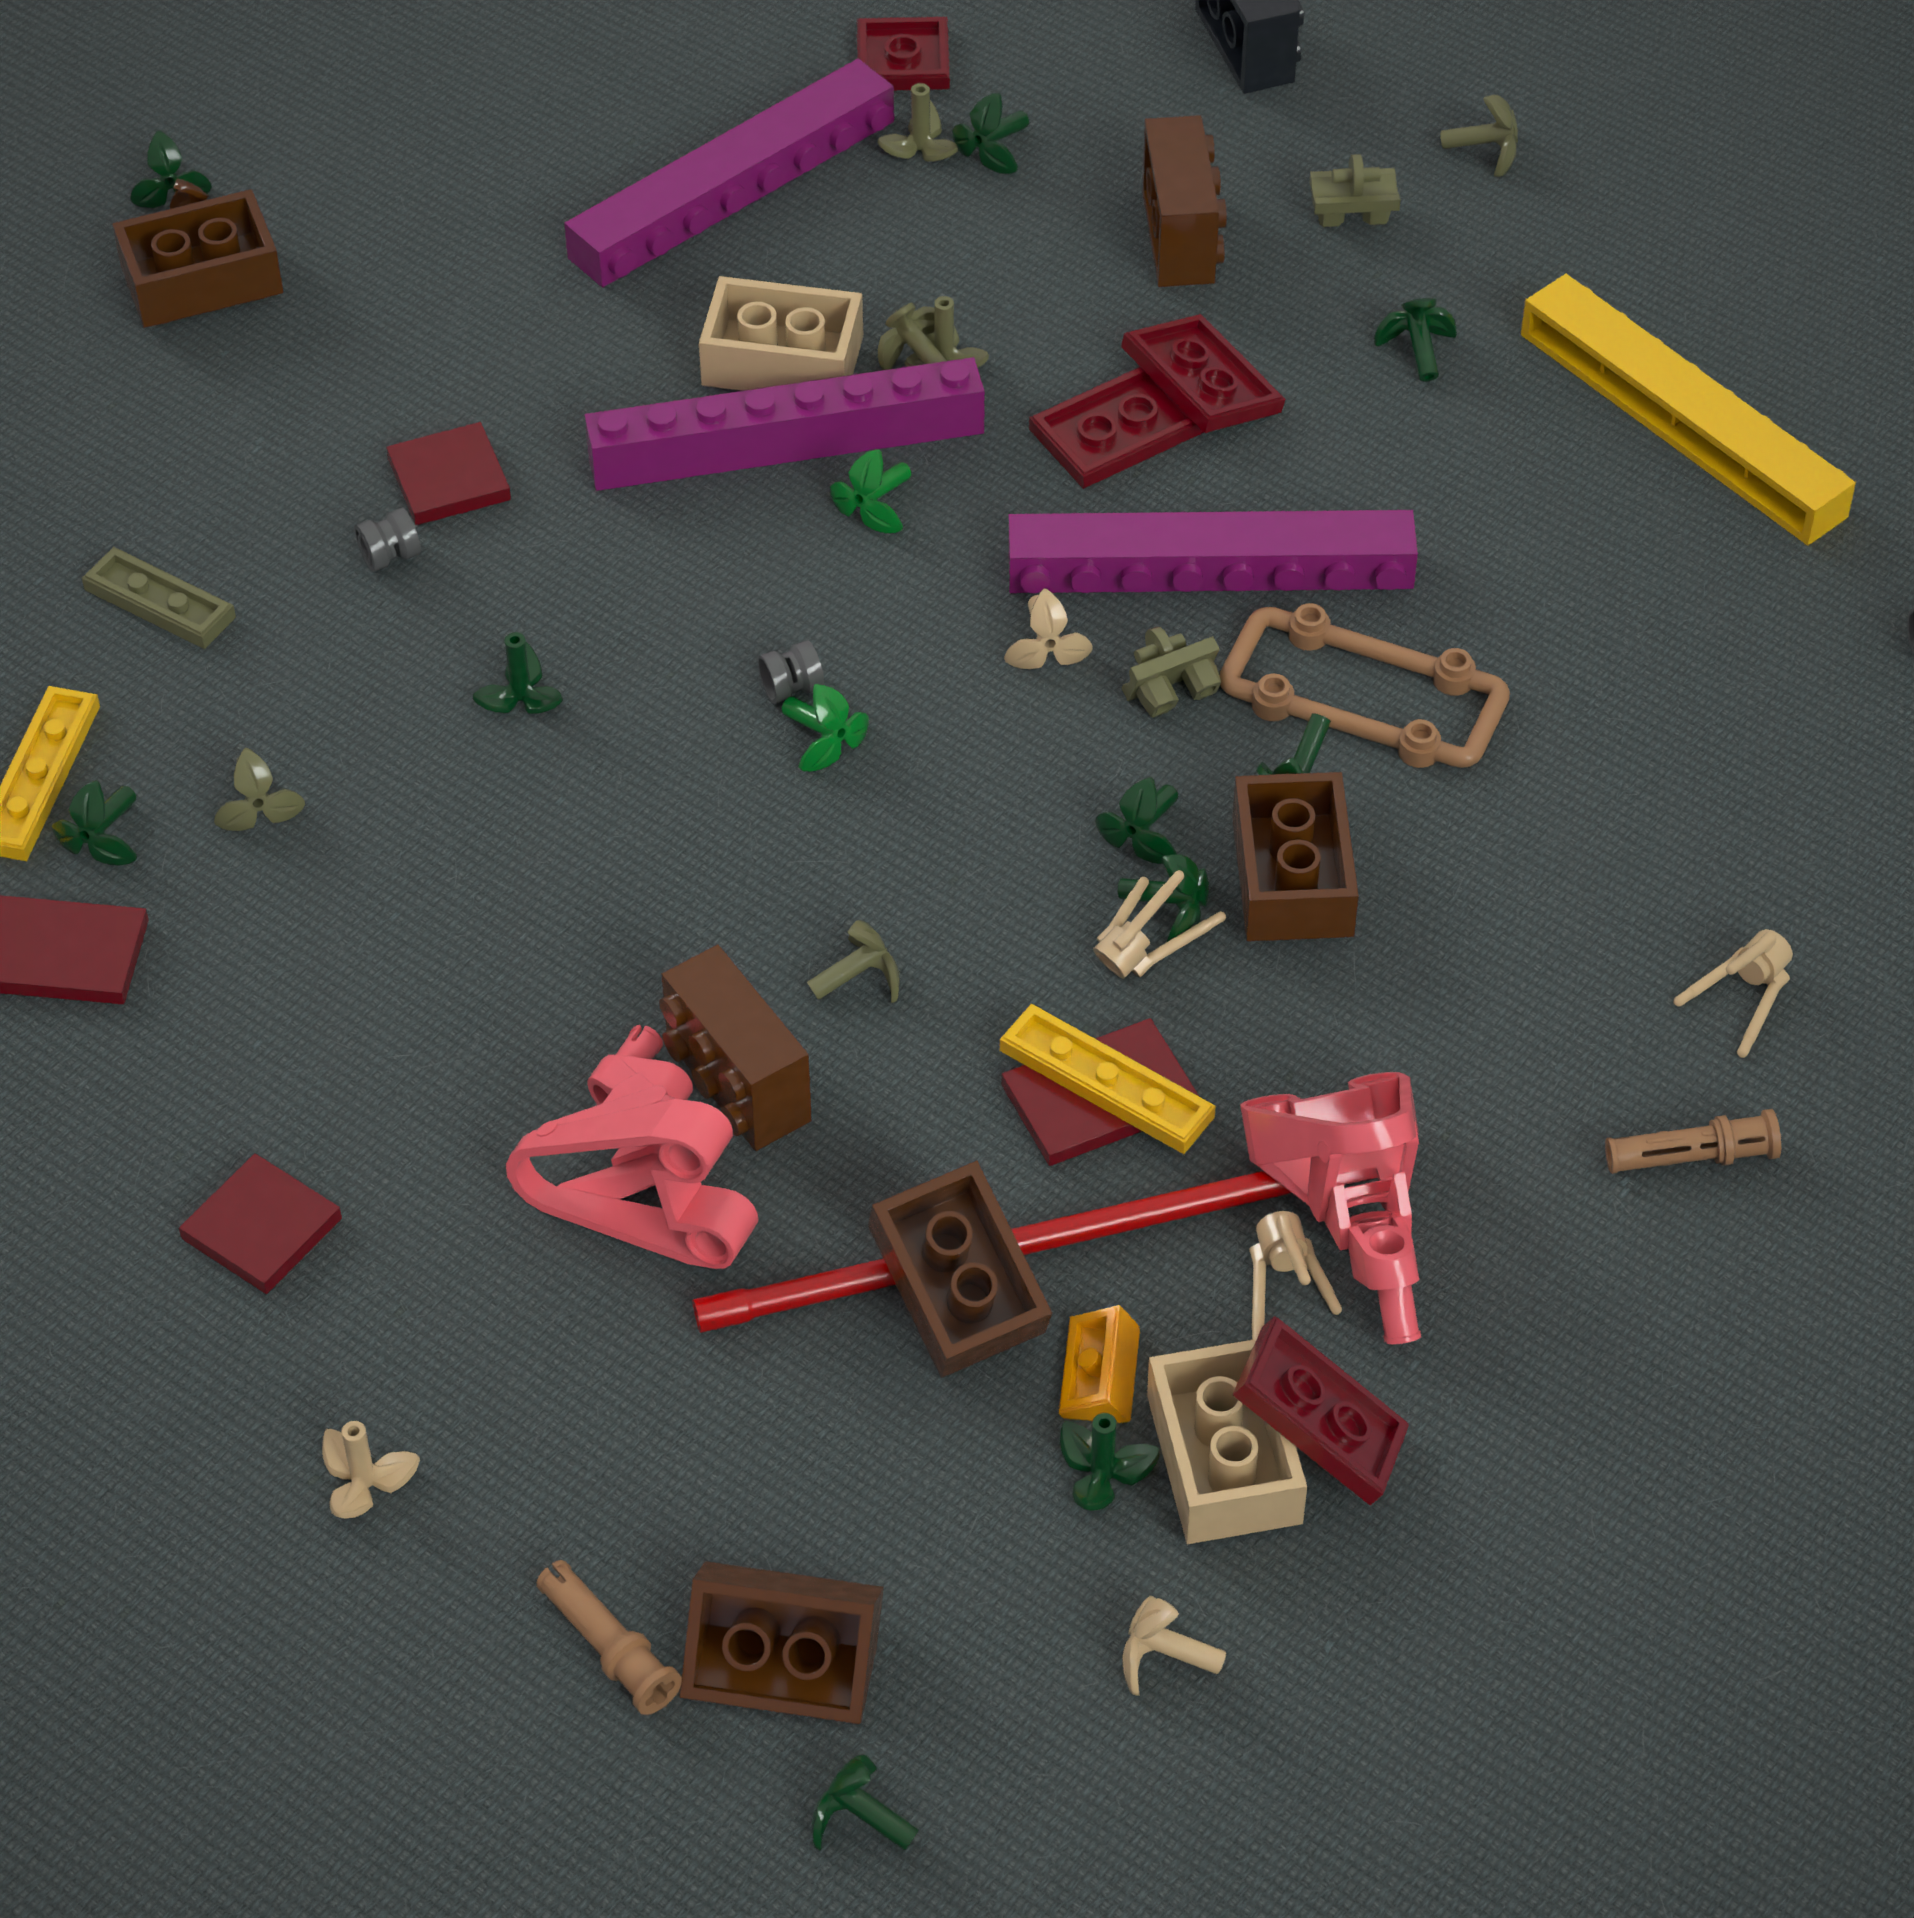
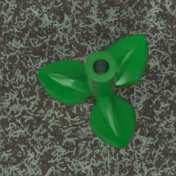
(870, 485)
(829, 719)

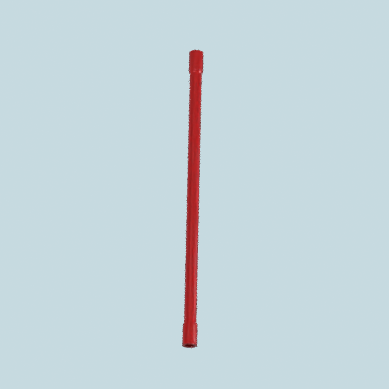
(745, 1304)

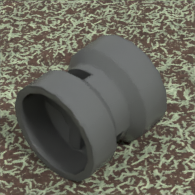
(387, 539)
(790, 671)

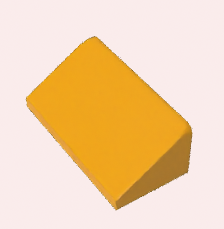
(1100, 1365)

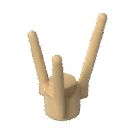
(1124, 944)
(1756, 963)
(1285, 1249)

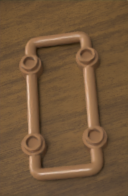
(1419, 741)

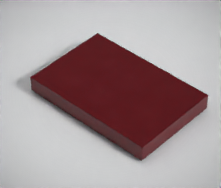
(1202, 373)
(1112, 427)
(69, 949)
(1067, 1123)
(1321, 1410)

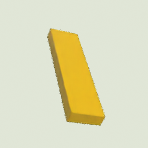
(42, 767)
(1107, 1078)

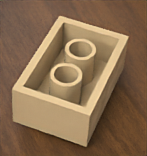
(778, 334)
(1220, 1457)

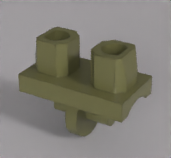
(1354, 191)
(1169, 661)

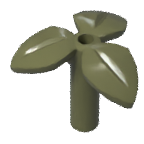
(923, 128)
(1502, 132)
(909, 328)
(946, 336)
(253, 780)
(870, 954)

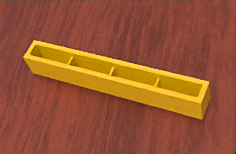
(1688, 409)

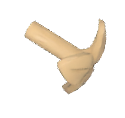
(1048, 621)
(349, 1457)
(1150, 1634)

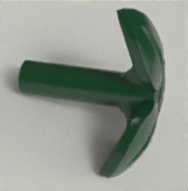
(988, 130)
(165, 160)
(1420, 320)
(522, 673)
(1306, 751)
(1141, 809)
(93, 817)
(1187, 895)
(1096, 1453)
(846, 1794)

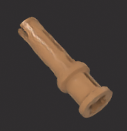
(1719, 1141)
(623, 1653)

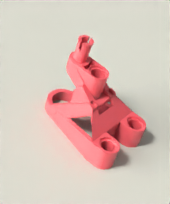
(1345, 1139)
(660, 1144)

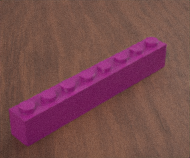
(729, 172)
(785, 423)
(1212, 551)

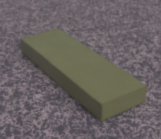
(159, 597)

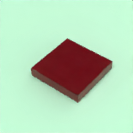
(906, 50)
(448, 473)
(260, 1223)

